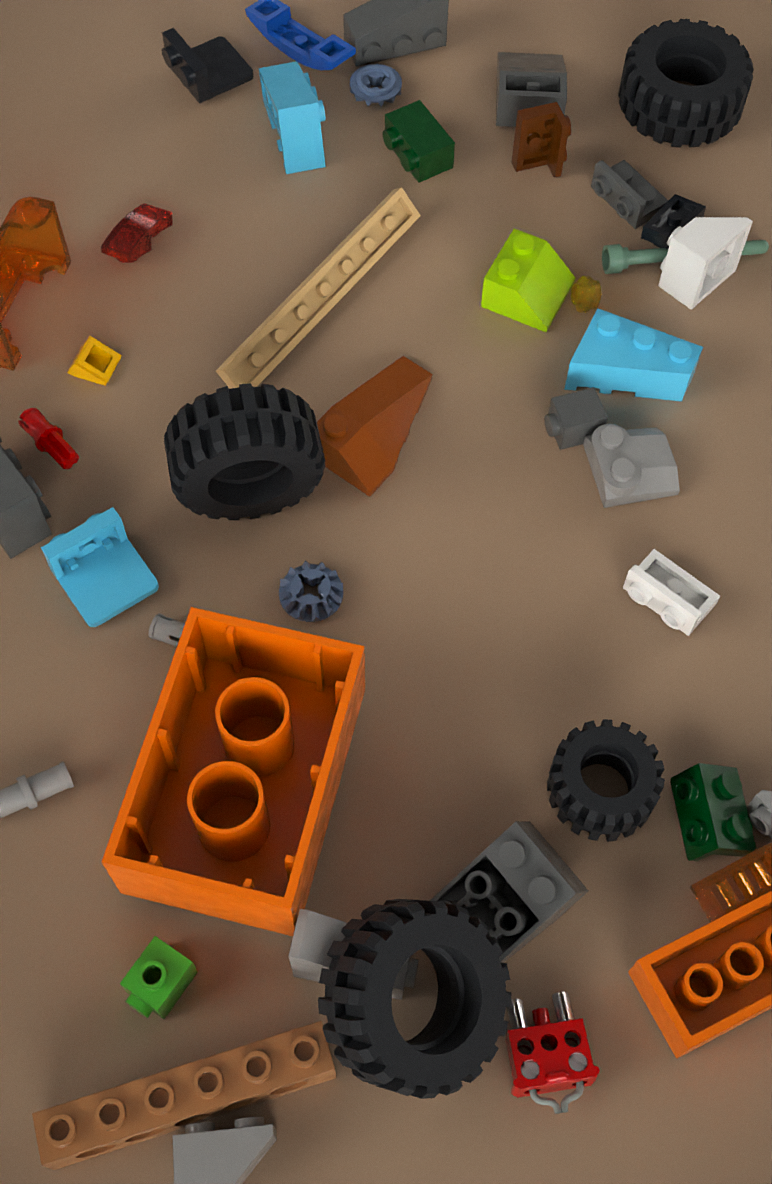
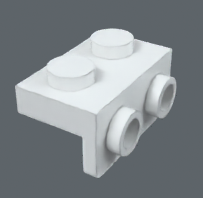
(670, 592)

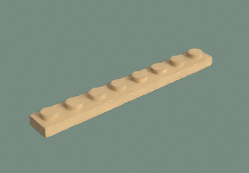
(319, 292)

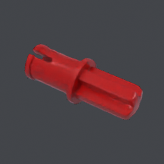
(48, 437)

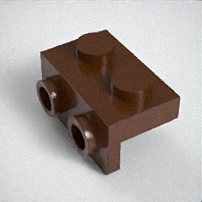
(541, 138)

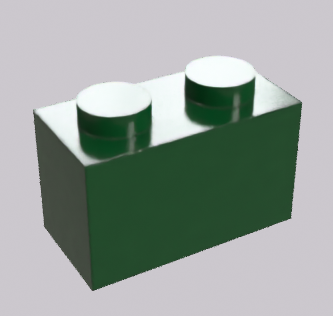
(418, 141)

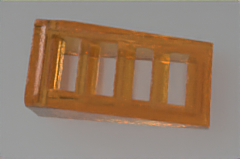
(735, 870)

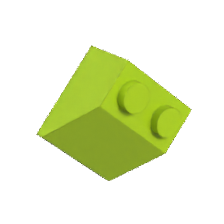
(527, 281)

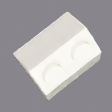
(702, 256)

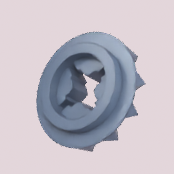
(375, 75)
(310, 607)

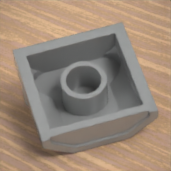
(631, 464)

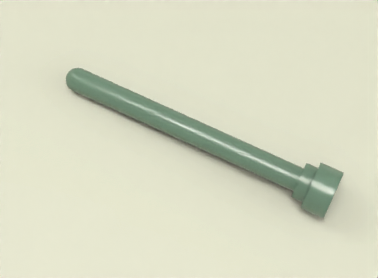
(617, 258)

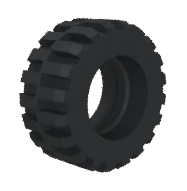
(692, 55)
(244, 452)
(467, 1006)

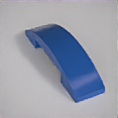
(295, 40)

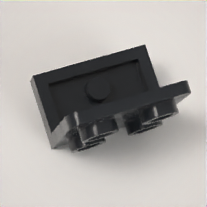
(207, 67)

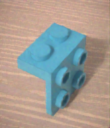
(100, 568)

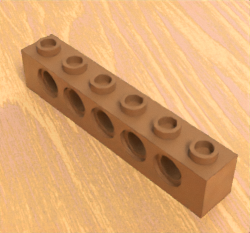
(182, 1096)

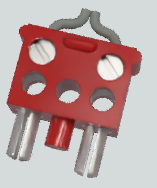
(549, 1070)

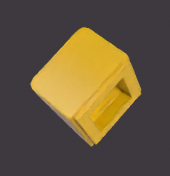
(94, 362)

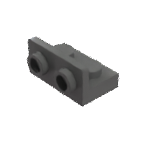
(627, 192)

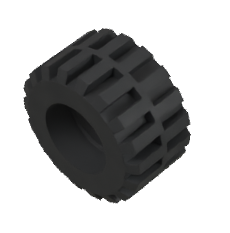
(616, 749)

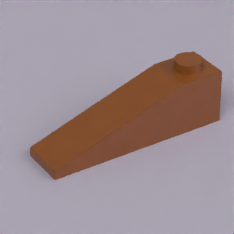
(372, 423)

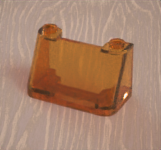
(29, 248)

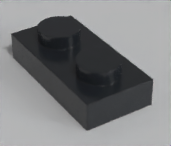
(674, 213)

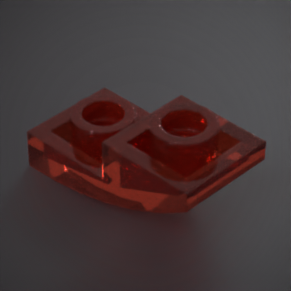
(134, 232)

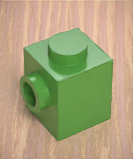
(157, 979)

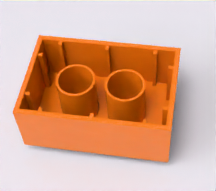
(238, 771)

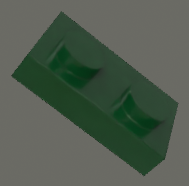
(712, 812)

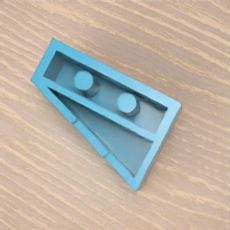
(295, 114)
(632, 359)

